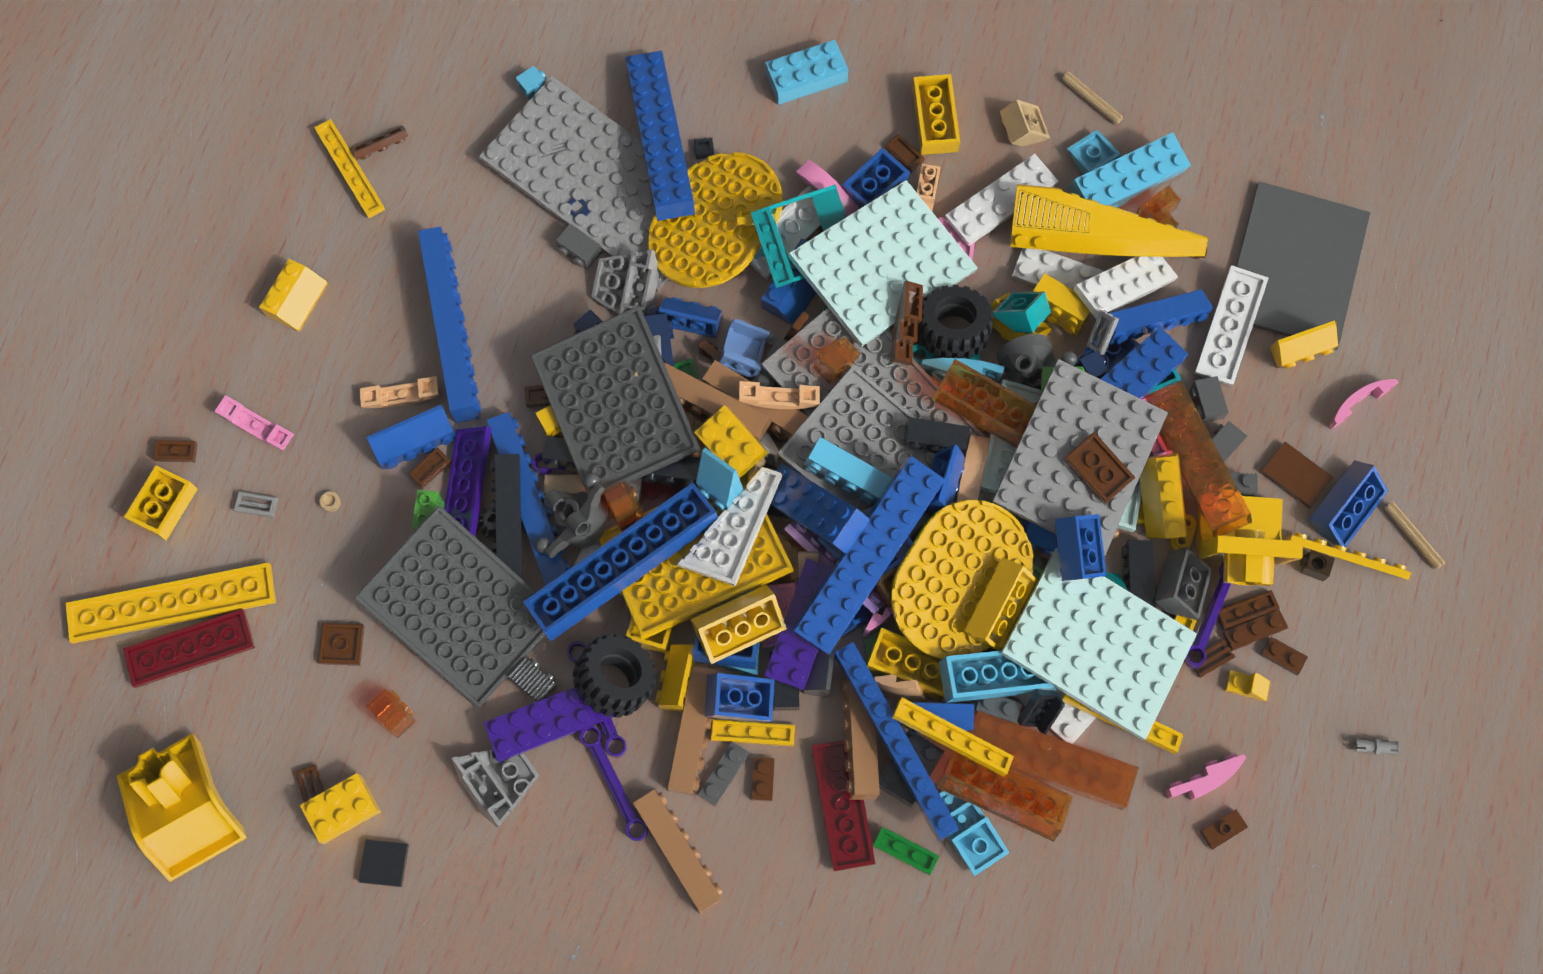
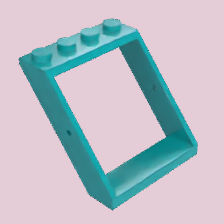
(830, 212)

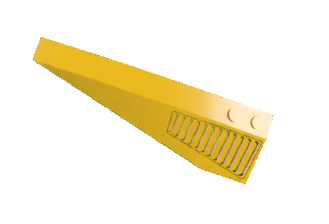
(1067, 223)

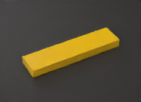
(752, 732)

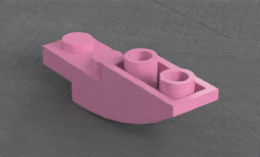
(1213, 776)

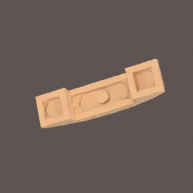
(399, 395)
(779, 398)
(973, 468)

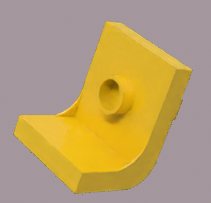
(1252, 548)
(177, 808)

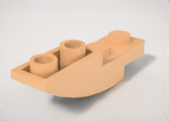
(928, 184)

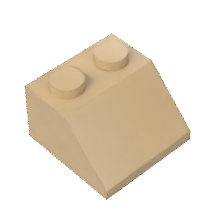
(1024, 123)

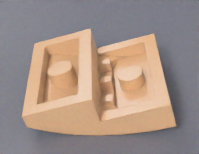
(896, 690)

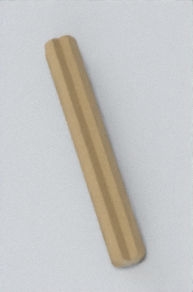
(1092, 98)
(1414, 535)

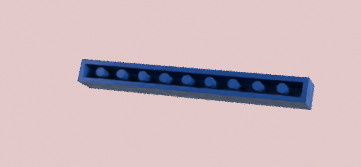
(533, 512)
(896, 742)

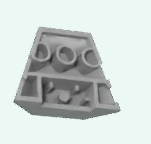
(626, 281)
(495, 785)

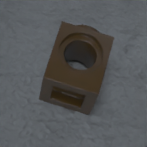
(1325, 565)

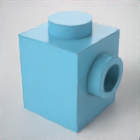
(531, 81)

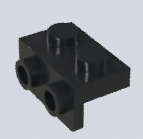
(1041, 710)

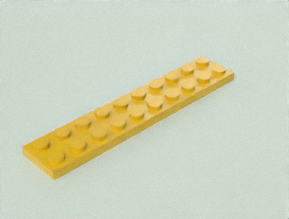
(170, 603)

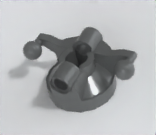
(1027, 356)
(577, 516)

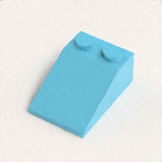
(718, 480)

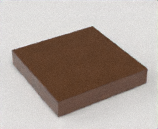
(341, 644)

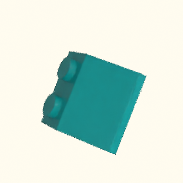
(1023, 311)

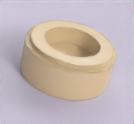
(330, 501)

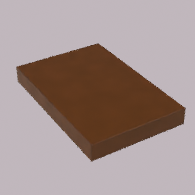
(1099, 468)
(1297, 474)

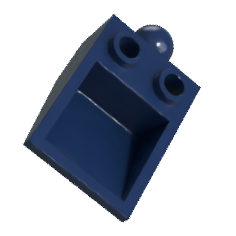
(661, 326)

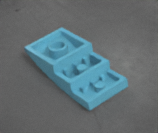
(1093, 153)
(938, 367)
(976, 837)

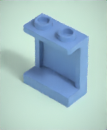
(743, 348)

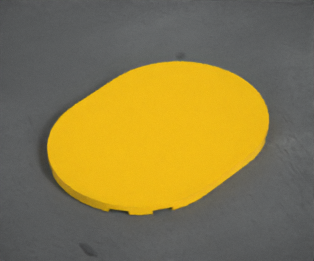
(710, 244)
(948, 574)

